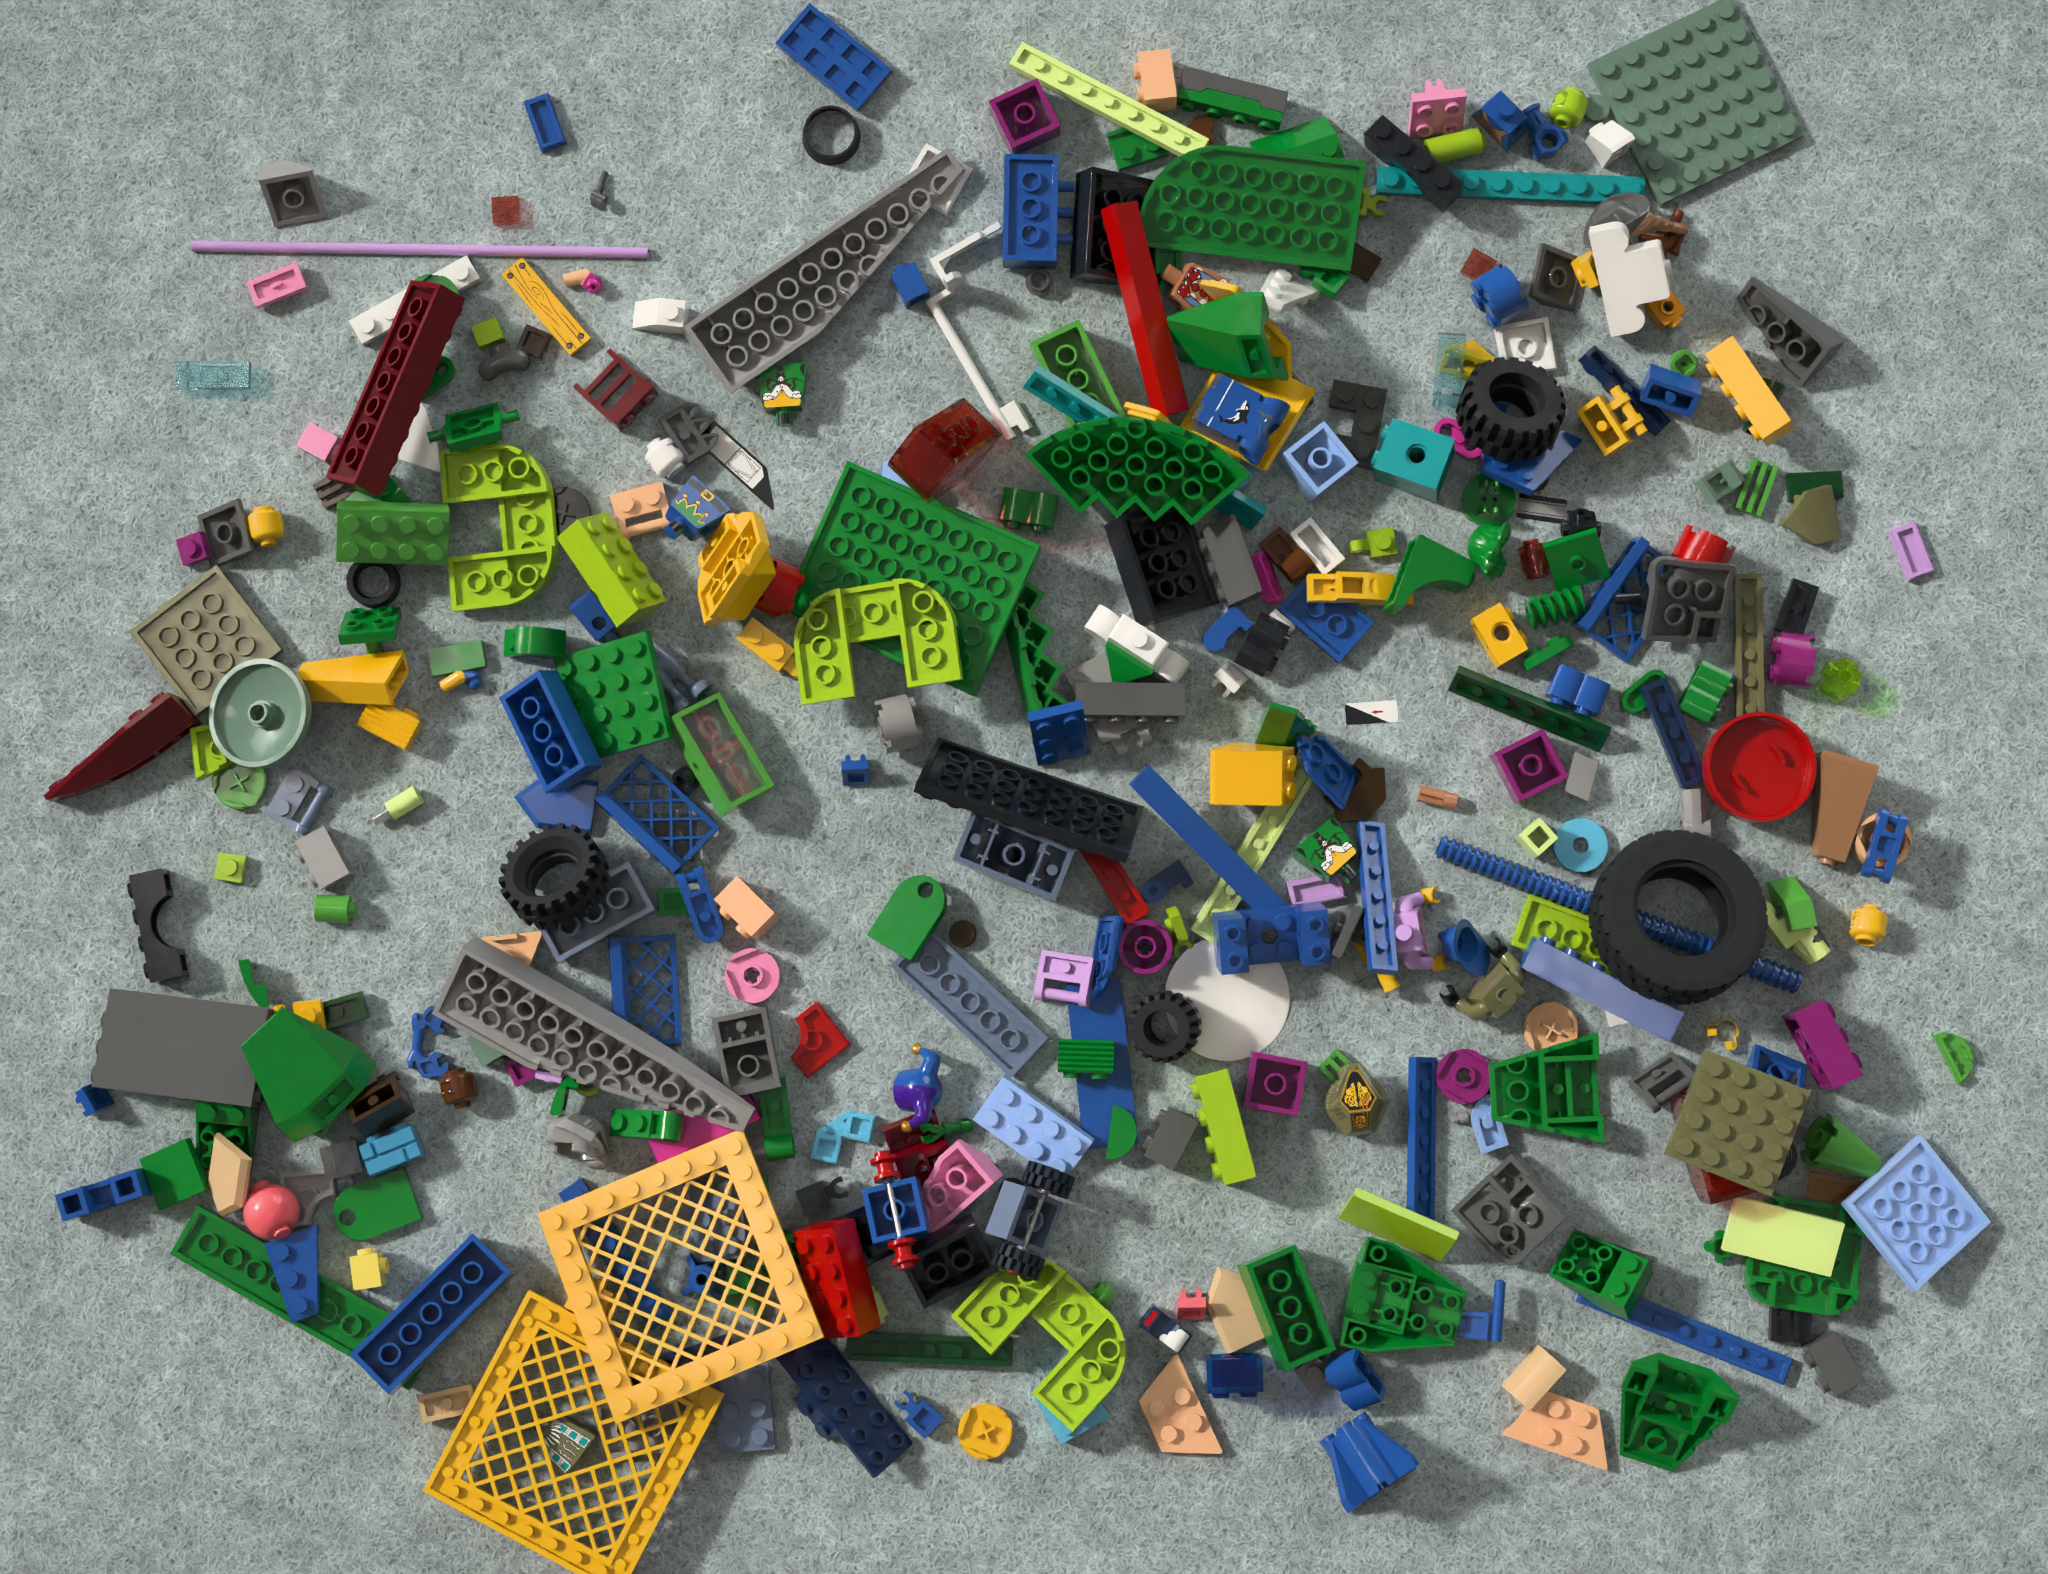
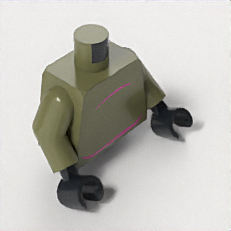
(1494, 991)

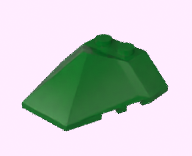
(1670, 1409)

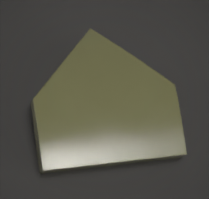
(1814, 516)

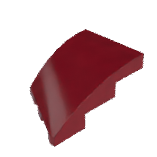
(913, 1155)

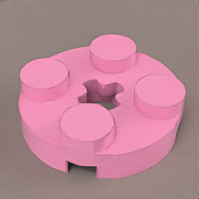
(738, 969)

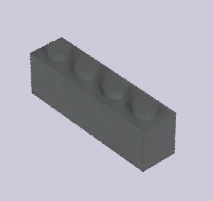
(1132, 701)

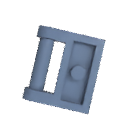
(291, 797)

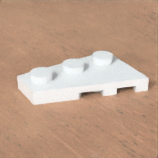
(1284, 291)

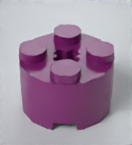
(1792, 660)
(1155, 936)

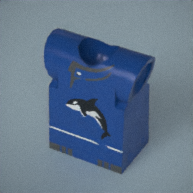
(1238, 417)

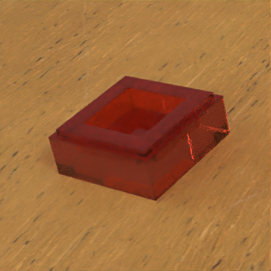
(506, 210)
(1477, 264)

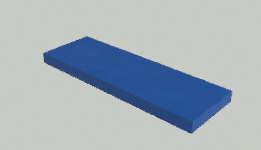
(1103, 1021)

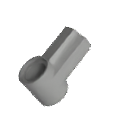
(1694, 812)

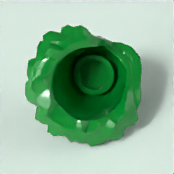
(1486, 548)

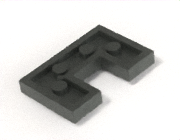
(1368, 407)

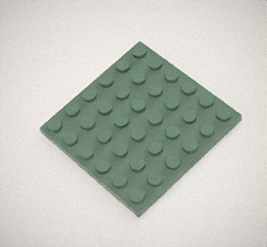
(1695, 100)

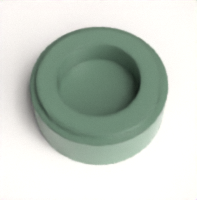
(1597, 109)

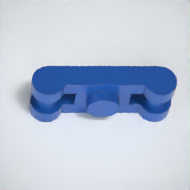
(1884, 845)

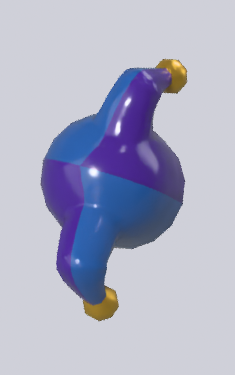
(919, 1088)

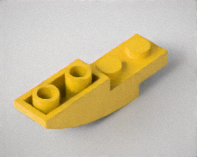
(1351, 587)

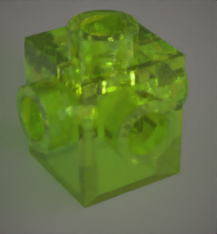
(1839, 679)

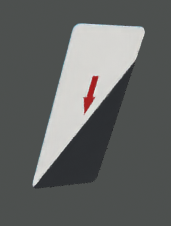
(1371, 712)

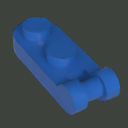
(700, 906)

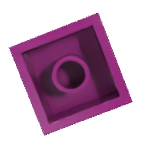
(1024, 117)
(1528, 766)
(1274, 1083)

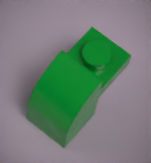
(534, 642)

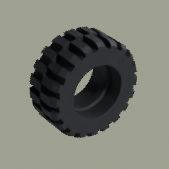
(1503, 434)

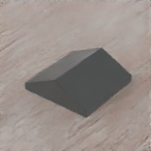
(1554, 279)
(226, 533)

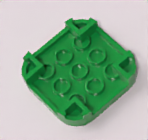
(1833, 1295)

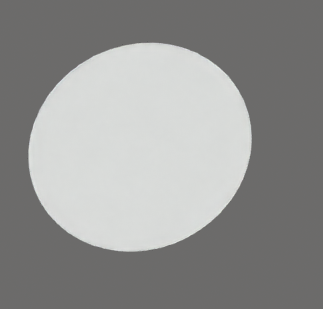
(1236, 1010)

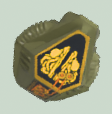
(1356, 1101)

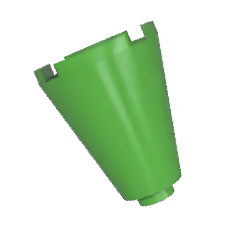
(1838, 1149)

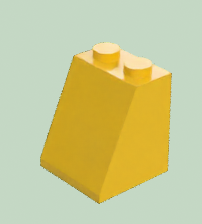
(1252, 774)

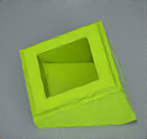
(488, 334)

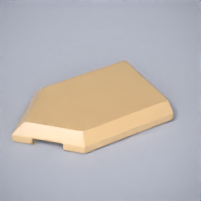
(228, 1175)
(1232, 1311)

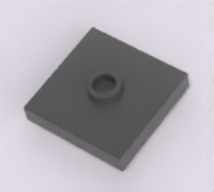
(1344, 930)

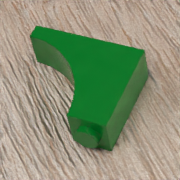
(1428, 566)

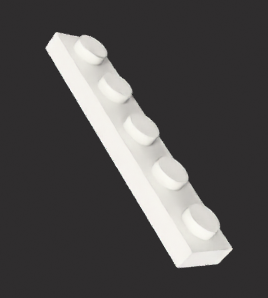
(378, 319)

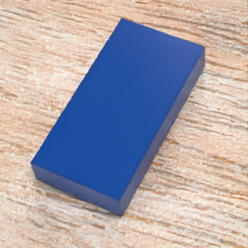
(545, 122)

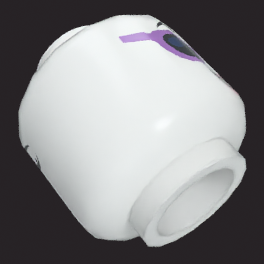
(664, 457)

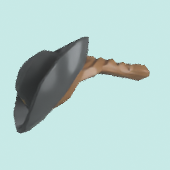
(1632, 211)

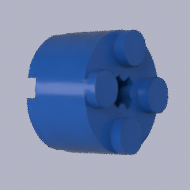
(1498, 296)

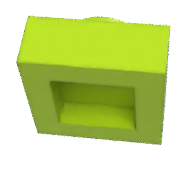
(231, 867)

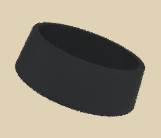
(832, 159)

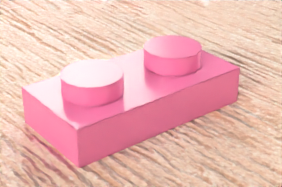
(277, 285)

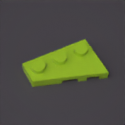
(206, 755)

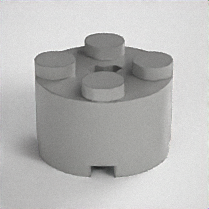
(897, 723)

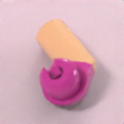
(585, 279)

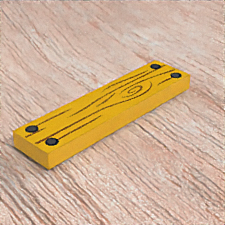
(546, 307)

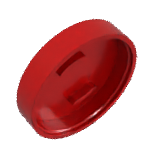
(1759, 767)

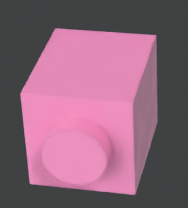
(319, 443)

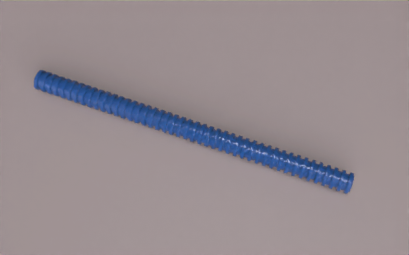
(1580, 900)

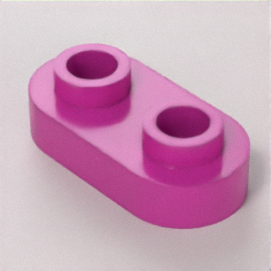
(1460, 441)
(1267, 578)

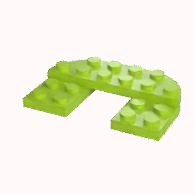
(526, 523)
(870, 614)
(1071, 1316)

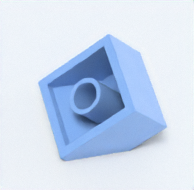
(1317, 461)

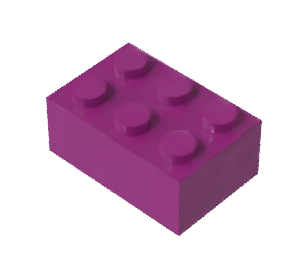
(1823, 1044)

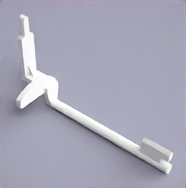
(1012, 413)

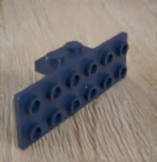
(844, 1405)

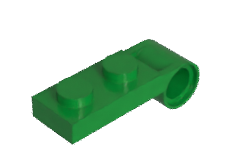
(777, 1123)
(647, 1124)

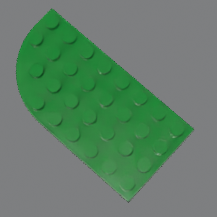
(1257, 206)

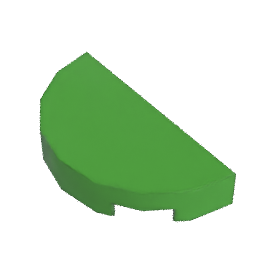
(1956, 1054)

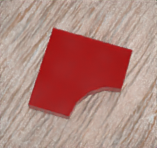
(819, 1040)

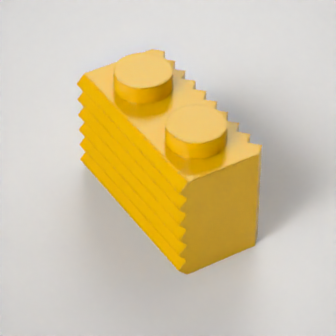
(391, 724)

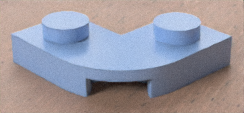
(1488, 1133)

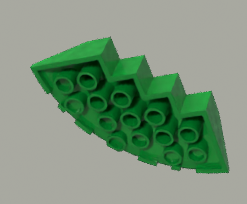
(1139, 463)

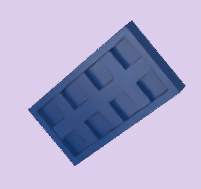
(833, 57)

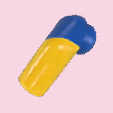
(461, 677)

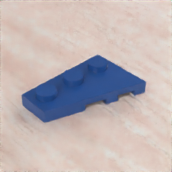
(296, 1271)

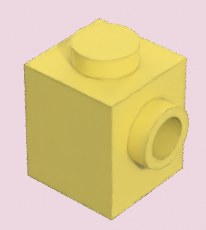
(368, 1269)

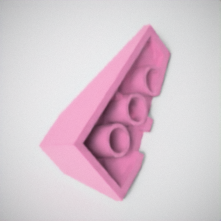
(956, 1182)

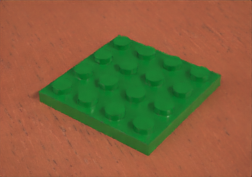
(618, 693)

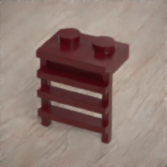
(631, 404)

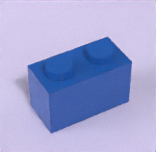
(1671, 390)

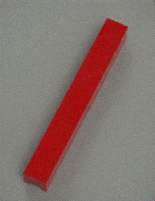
(1144, 308)

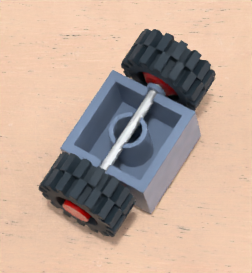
(1027, 1218)

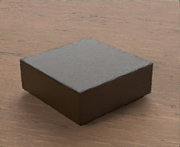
(534, 342)

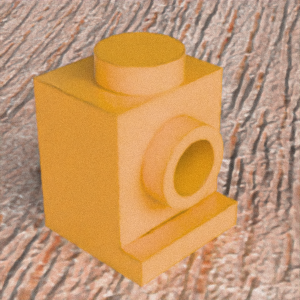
(1663, 318)

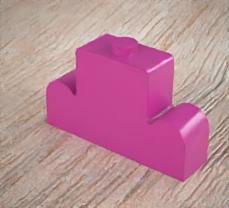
(696, 1132)

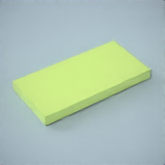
(1782, 1236)

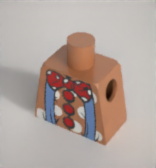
(1185, 286)

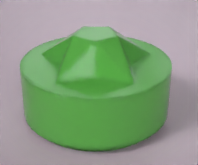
(1683, 362)

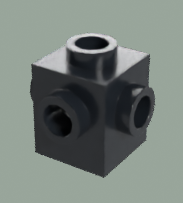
(1578, 521)

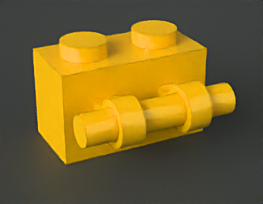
(1606, 425)

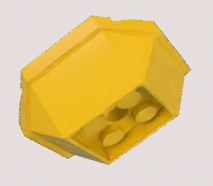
(734, 568)

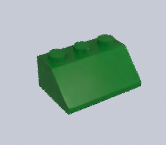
(1308, 138)

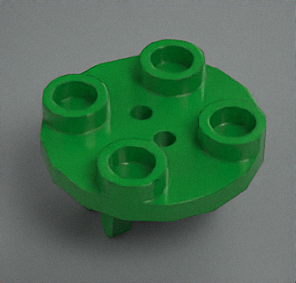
(1487, 511)

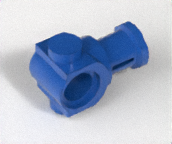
(1542, 130)

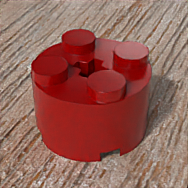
(1702, 547)
(781, 590)

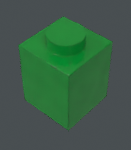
(742, 1279)

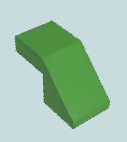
(1794, 902)

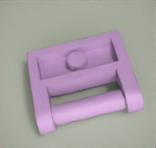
(1067, 969)

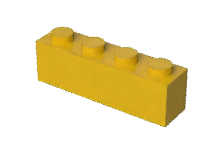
(1749, 391)

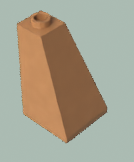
(1838, 804)

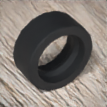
(383, 600)

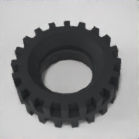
(539, 855)

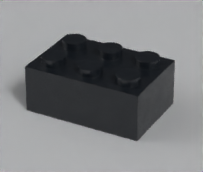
(950, 1261)

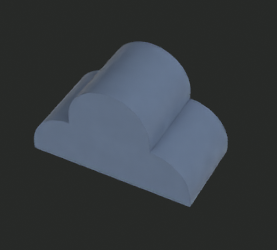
(1013, 856)

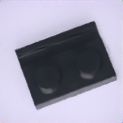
(1789, 1325)

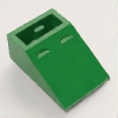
(234, 1122)
(1602, 1273)

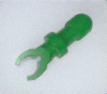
(946, 1129)

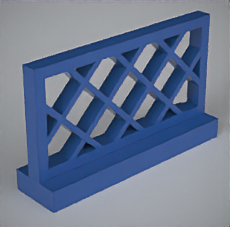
(1603, 597)
(639, 831)
(620, 983)

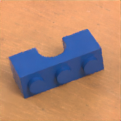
(103, 1194)

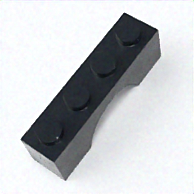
(1431, 177)
(150, 893)

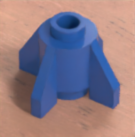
(705, 1269)

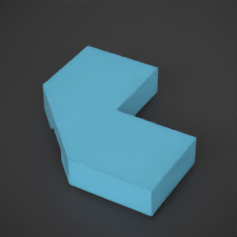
(830, 1137)

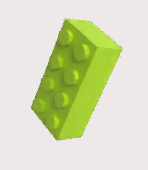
(612, 569)
(1224, 1127)

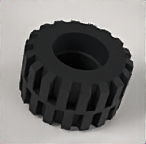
(1145, 1038)

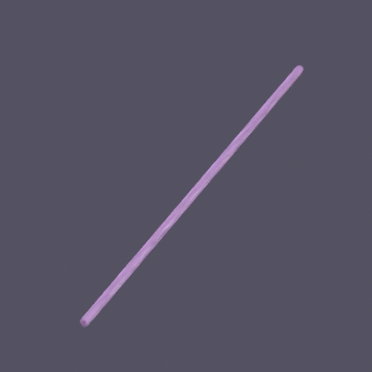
(419, 249)

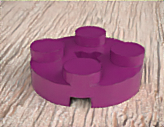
(1448, 1080)

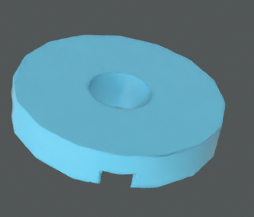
(1596, 845)

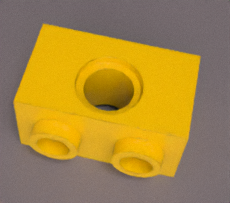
(1499, 651)

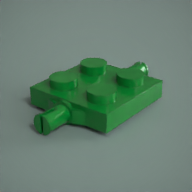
(473, 427)

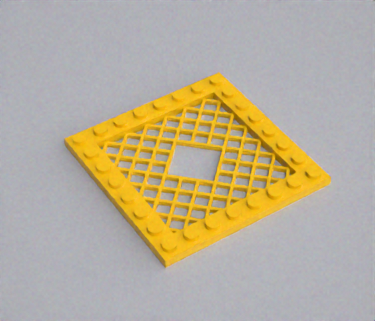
(559, 1229)
(514, 1522)

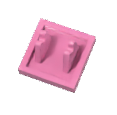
(1436, 111)

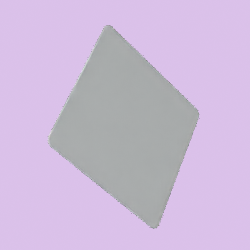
(1581, 776)

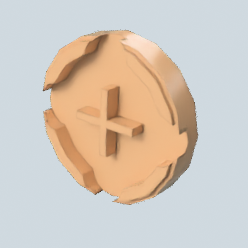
(1549, 1025)

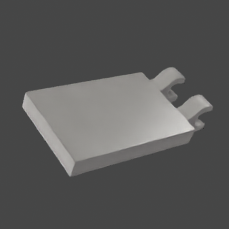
(1097, 671)
(636, 1442)

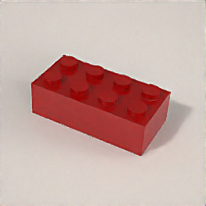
(837, 1278)

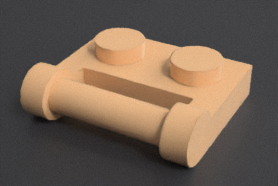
(639, 503)

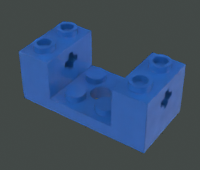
(1299, 929)

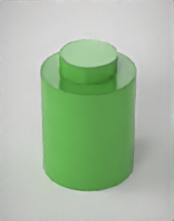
(334, 909)

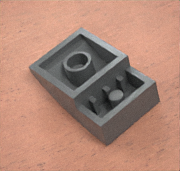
(747, 1051)

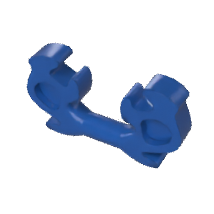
(427, 1066)

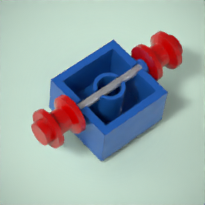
(895, 1211)

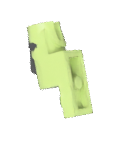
(1808, 943)

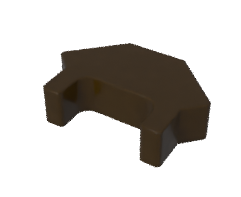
(1365, 795)

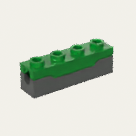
(1231, 98)

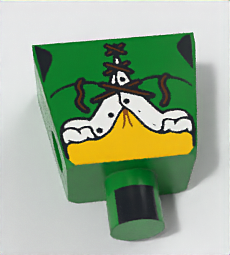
(783, 390)
(1328, 853)

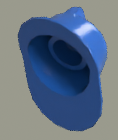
(1465, 946)

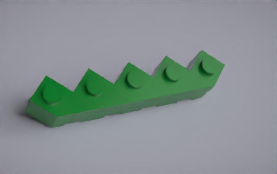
(1026, 641)

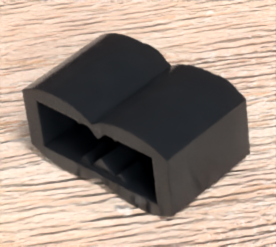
(1262, 644)

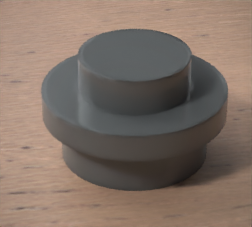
(1038, 281)

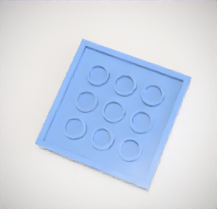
(1915, 1213)

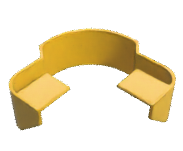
(1728, 1044)

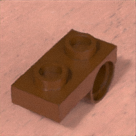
(1286, 556)

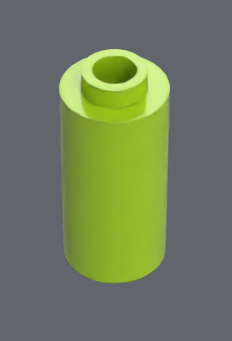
(1456, 145)

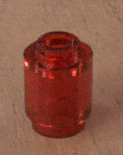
(1533, 559)

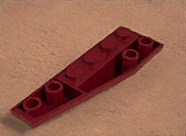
(130, 748)

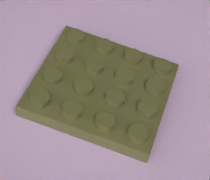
(204, 637)
(1737, 1122)

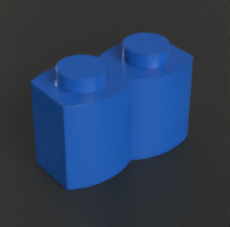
(1577, 691)
(1354, 1379)

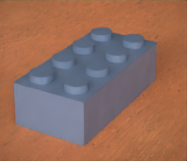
(621, 907)

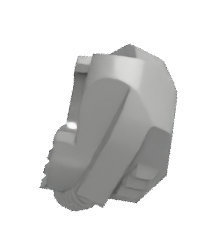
(579, 1139)

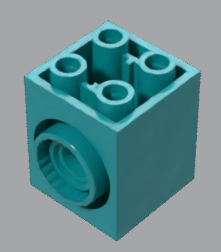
(1401, 446)

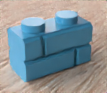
(392, 1150)

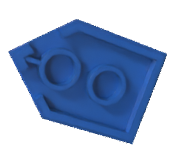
(1327, 768)
(568, 807)
(1106, 951)

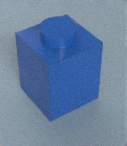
(909, 284)

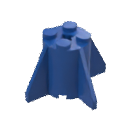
(1365, 1460)

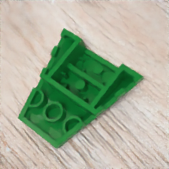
(1550, 1089)

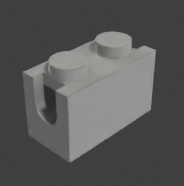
(323, 858)

